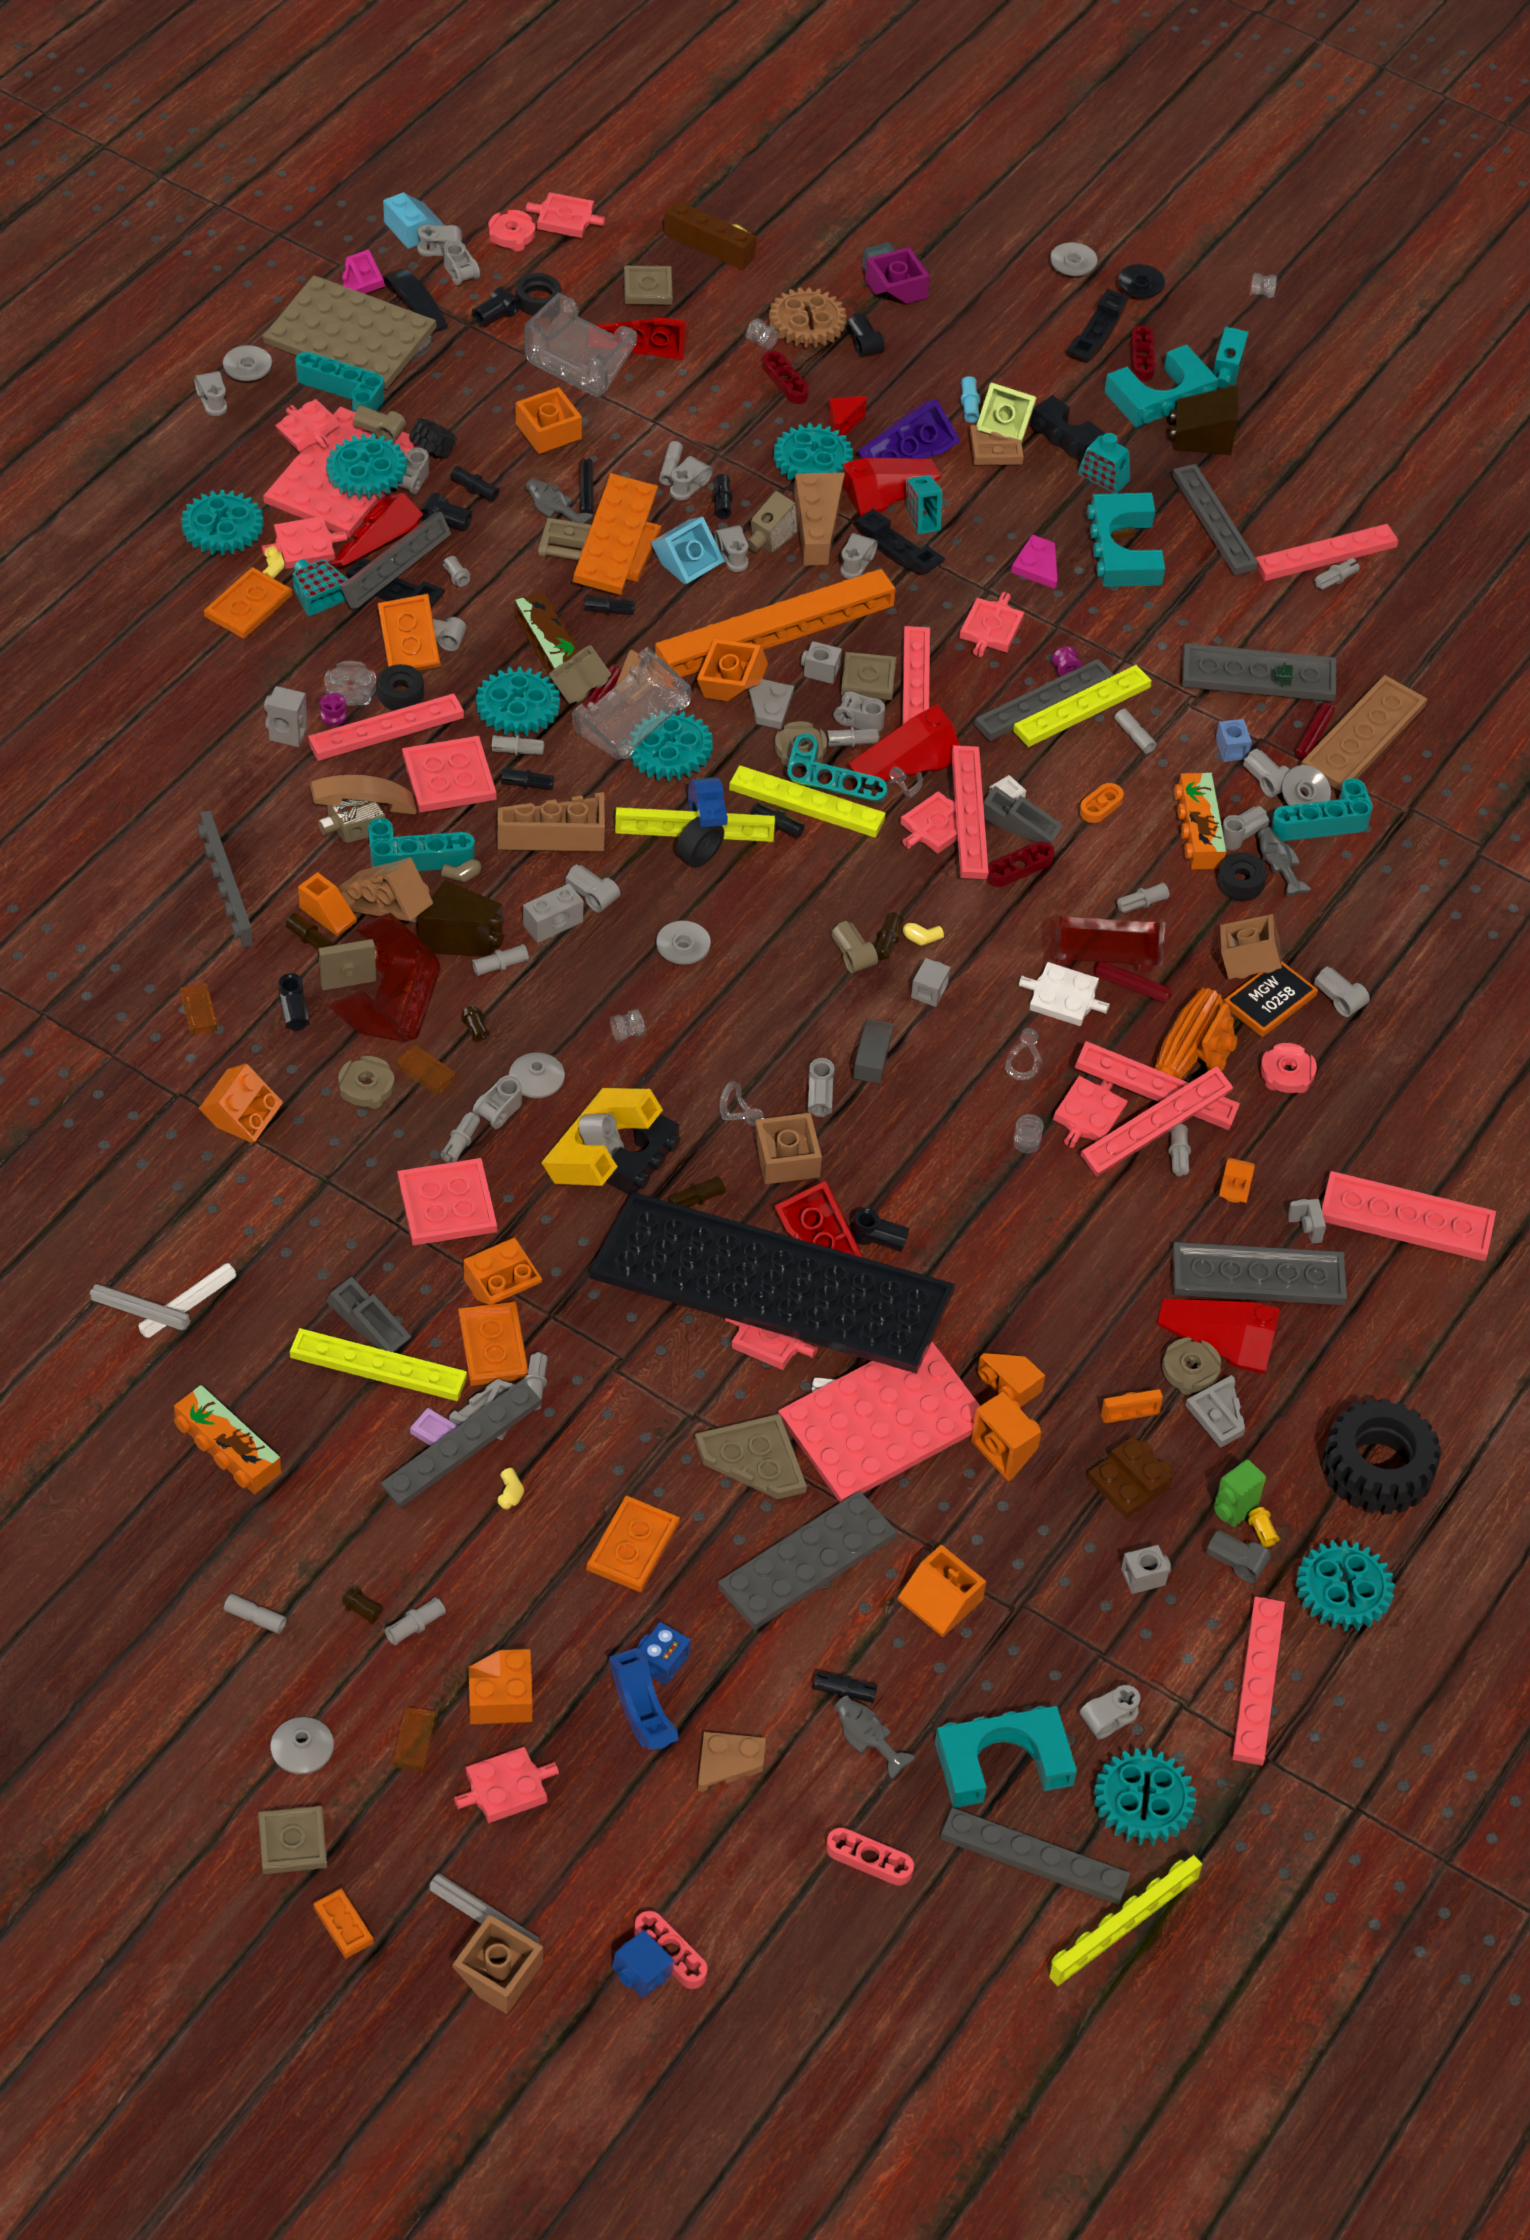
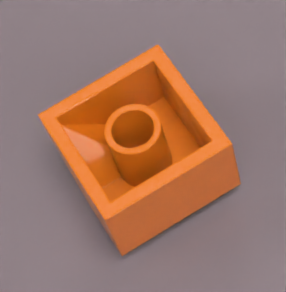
(548, 420)
(731, 669)
(1005, 1434)
(501, 1688)

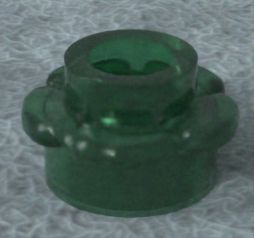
(1284, 674)

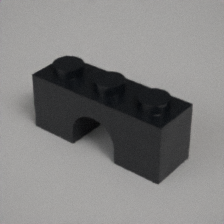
(1051, 421)
(637, 1167)

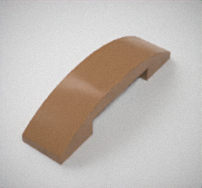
(364, 788)

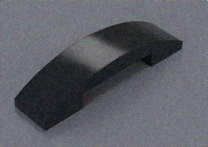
(415, 296)
(1100, 326)
(895, 546)
(399, 588)

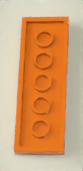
(615, 534)

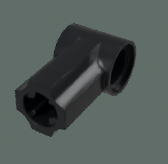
(500, 303)
(866, 339)
(454, 515)
(293, 1001)
(870, 1229)

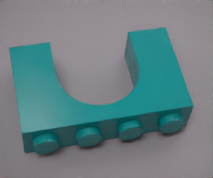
(1145, 404)
(1116, 564)
(1035, 1730)

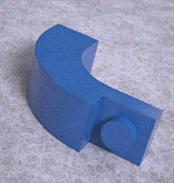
(707, 799)
(640, 1701)

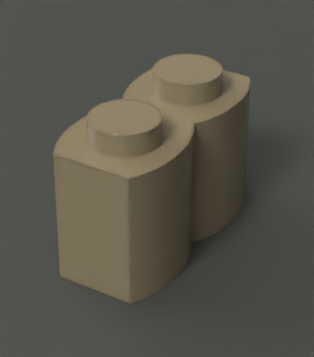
(580, 674)

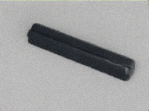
(586, 486)

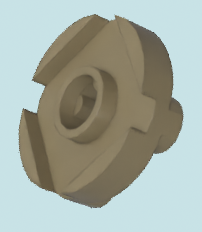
(785, 740)
(371, 1094)
(1187, 1379)

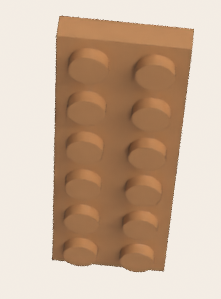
(1365, 731)

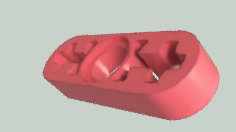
(875, 1869)
(669, 1935)

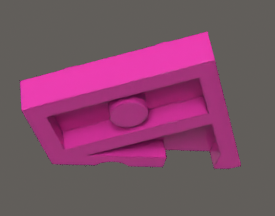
(362, 273)
(1037, 562)

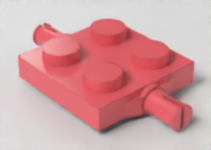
(565, 215)
(307, 425)
(305, 540)
(992, 624)
(932, 823)
(1089, 1110)
(768, 1345)
(506, 1785)

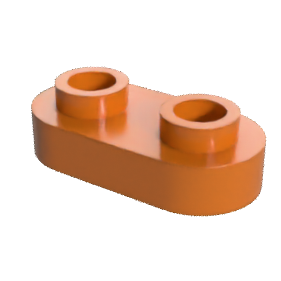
(1097, 806)

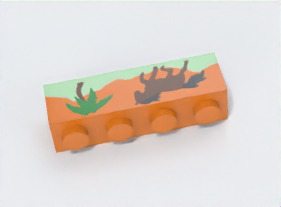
(1200, 820)
(227, 1440)

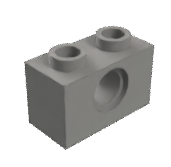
(286, 716)
(553, 913)

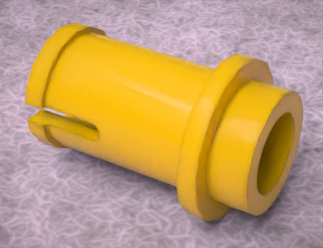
(1260, 1520)

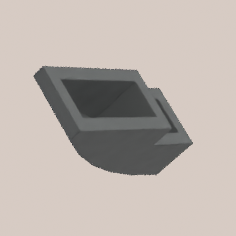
(1019, 817)
(873, 1051)
(367, 1316)

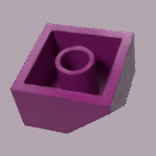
(898, 274)

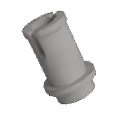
(459, 575)

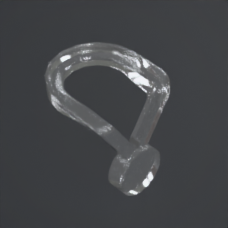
(899, 777)
(1030, 1038)
(749, 1114)

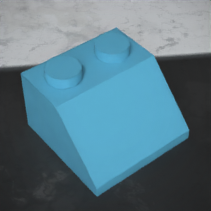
(405, 216)
(688, 550)

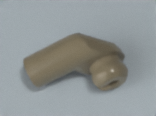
(463, 872)

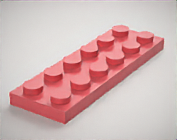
(1408, 1216)

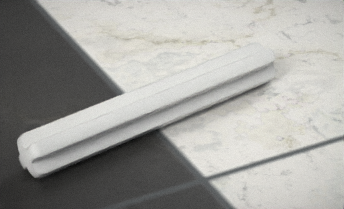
(192, 1296)

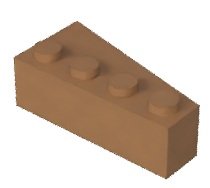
(817, 510)
(554, 825)
(388, 889)

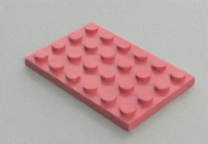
(305, 484)
(880, 1422)

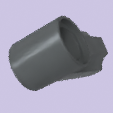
(1245, 1559)

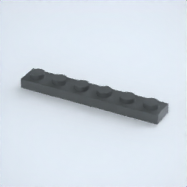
(1215, 519)
(395, 560)
(1002, 719)
(226, 886)
(461, 1443)
(1035, 1856)

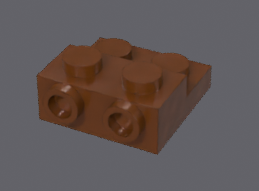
(1131, 1476)

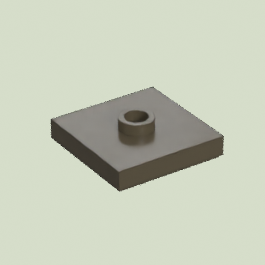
(648, 284)
(869, 675)
(347, 964)
(292, 1840)

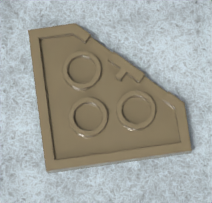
(754, 1454)

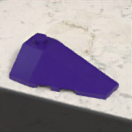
(915, 435)

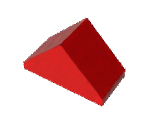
(846, 413)

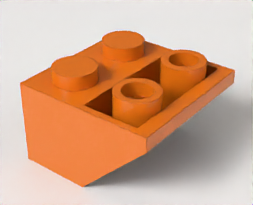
(241, 1103)
(500, 1272)
(942, 1591)

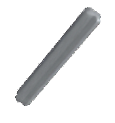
(140, 1307)
(472, 1905)

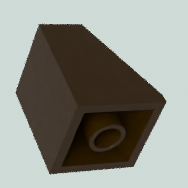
(1205, 422)
(461, 922)

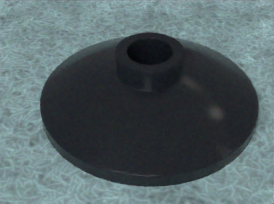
(1141, 280)

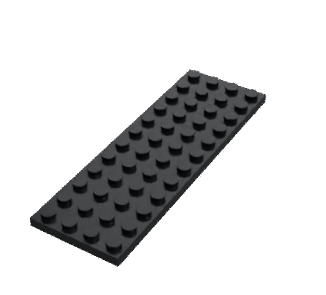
(773, 1282)

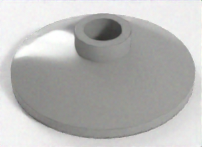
(1073, 259)
(247, 363)
(1306, 779)
(683, 942)
(539, 1074)
(306, 1756)

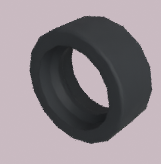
(536, 282)
(698, 843)

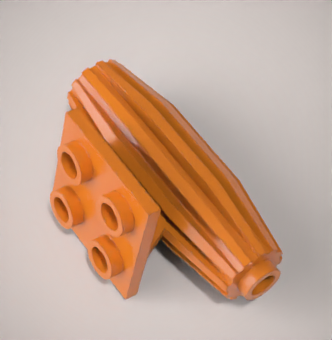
(1200, 1031)

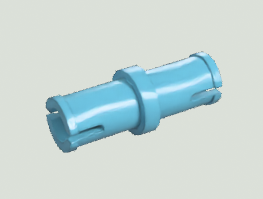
(970, 399)

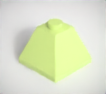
(1006, 412)

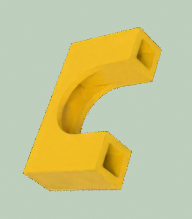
(592, 1164)

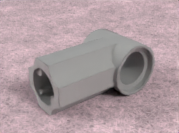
(449, 633)
(1266, 772)
(1240, 827)
(597, 892)
(1345, 996)
(820, 1087)

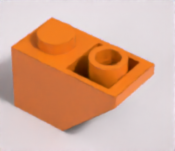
(325, 904)
(1011, 1375)

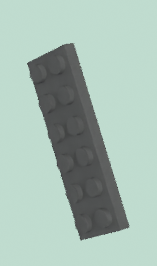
(1256, 672)
(1259, 1273)
(807, 1560)

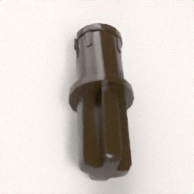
(307, 932)
(888, 935)
(699, 1193)

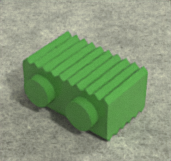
(1239, 1493)

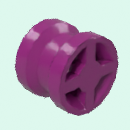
(1066, 660)
(333, 709)

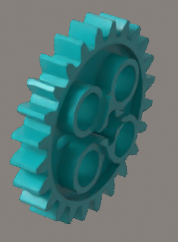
(811, 451)
(366, 466)
(222, 522)
(517, 701)
(674, 748)
(1320, 1589)
(1115, 1792)

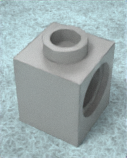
(821, 662)
(930, 982)
(1140, 1578)

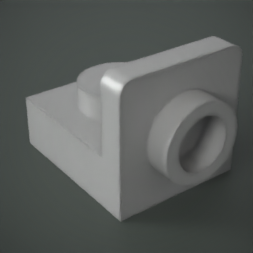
(1311, 1216)

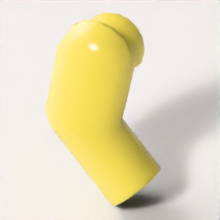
(275, 562)
(921, 935)
(513, 1491)

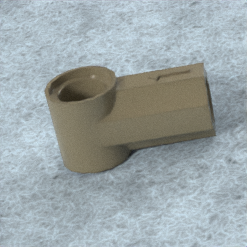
(379, 423)
(855, 951)

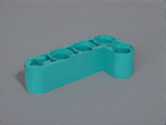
(339, 378)
(839, 775)
(1326, 818)
(426, 851)

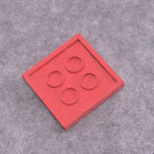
(449, 774)
(447, 1201)

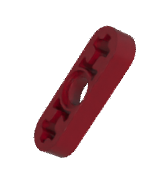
(1146, 346)
(786, 386)
(1026, 855)

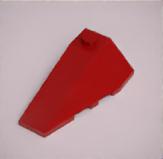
(656, 336)
(384, 522)
(914, 747)
(818, 1219)
(1234, 1328)

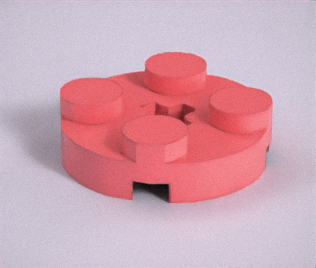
(501, 232)
(1288, 1081)

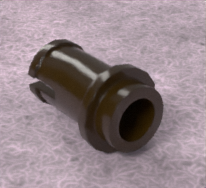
(473, 1018)
(361, 1605)

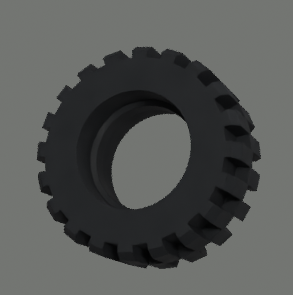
(1389, 1426)

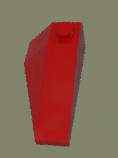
(881, 481)

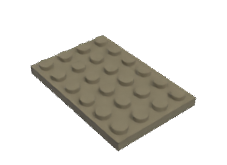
(350, 328)

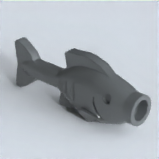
(551, 500)
(1281, 859)
(865, 1730)

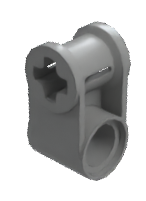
(437, 238)
(460, 262)
(212, 392)
(416, 470)
(689, 478)
(732, 547)
(857, 555)
(861, 712)
(497, 1104)
(600, 1130)
(1111, 1711)

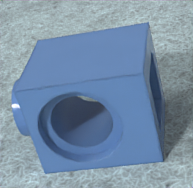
(1233, 740)

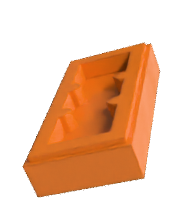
(1131, 1406)
(343, 1923)

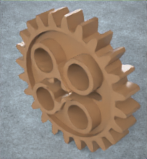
(822, 312)

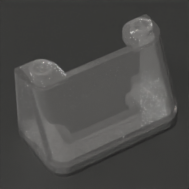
(576, 348)
(633, 707)

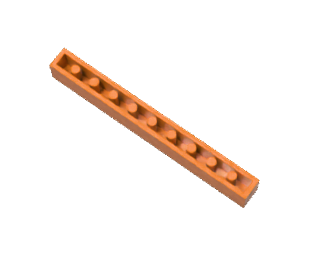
(783, 620)

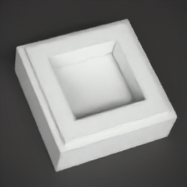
(1010, 787)

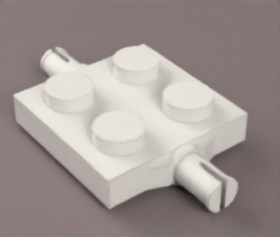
(1064, 994)

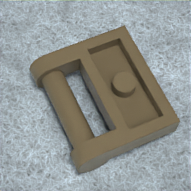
(565, 534)

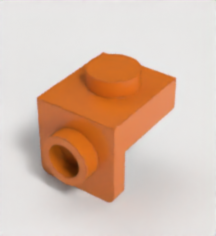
(1237, 1180)

